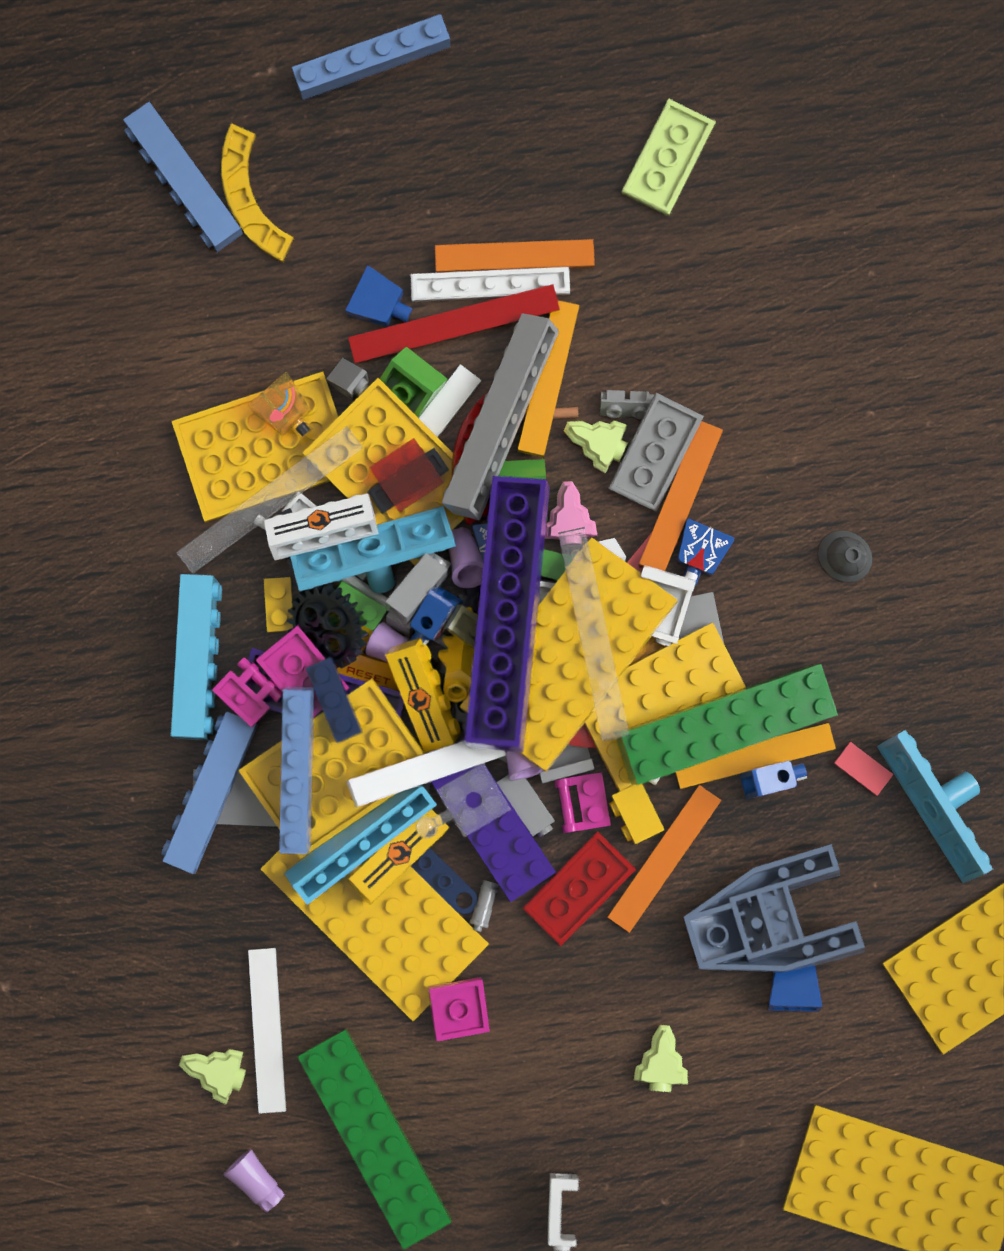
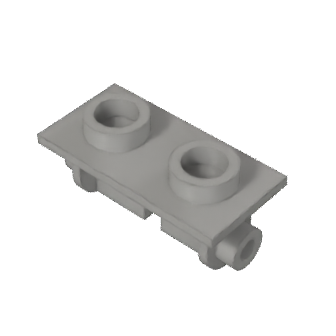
(615, 405)

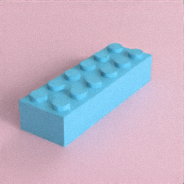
(195, 656)

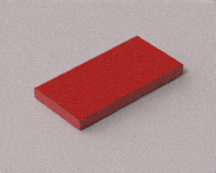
(579, 888)

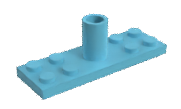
(374, 555)
(938, 804)

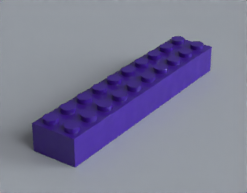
(507, 614)

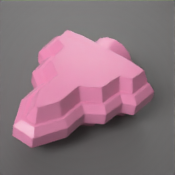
(569, 514)

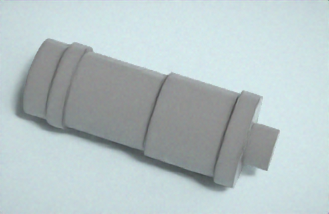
(483, 908)

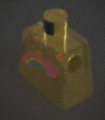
(283, 407)

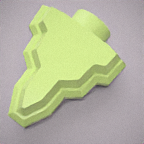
(599, 441)
(661, 1064)
(217, 1072)

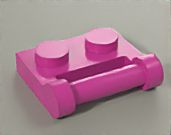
(591, 800)

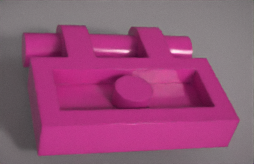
(242, 698)

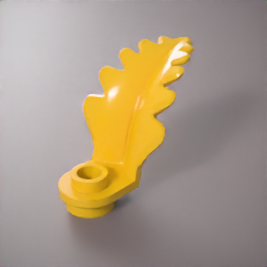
(459, 665)

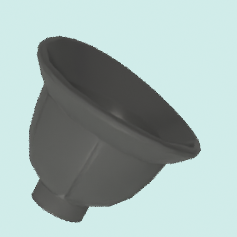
(845, 556)

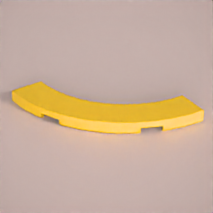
(240, 197)

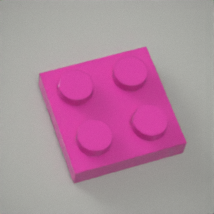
(458, 1009)

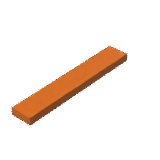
(514, 255)
(681, 497)
(664, 858)

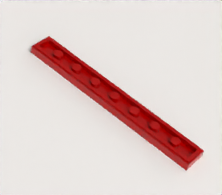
(453, 323)

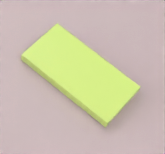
(668, 157)

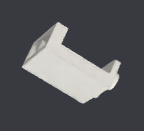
(681, 589)
(559, 1182)

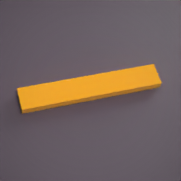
(545, 396)
(766, 753)

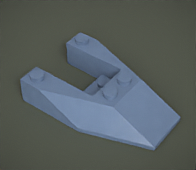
(756, 923)

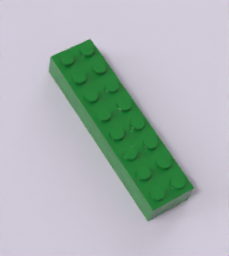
(726, 724)
(375, 1139)

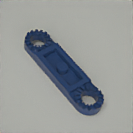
(443, 880)

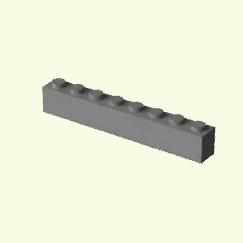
(500, 416)

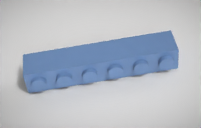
(371, 57)
(182, 176)
(296, 770)
(209, 794)

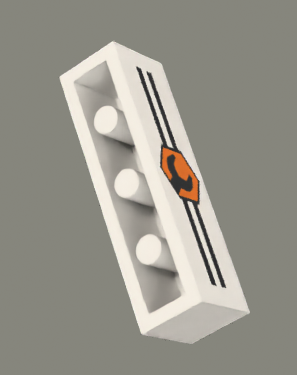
(321, 526)

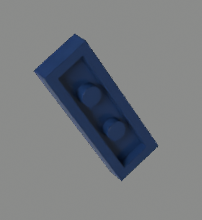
(334, 700)

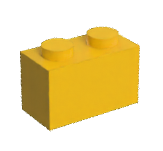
(637, 814)

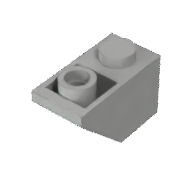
(348, 379)

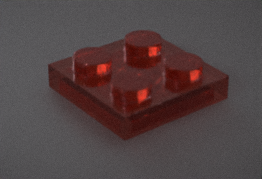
(406, 475)

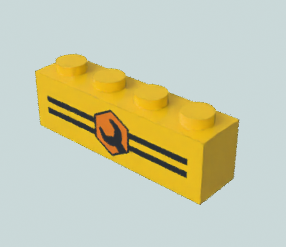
(423, 695)
(392, 861)

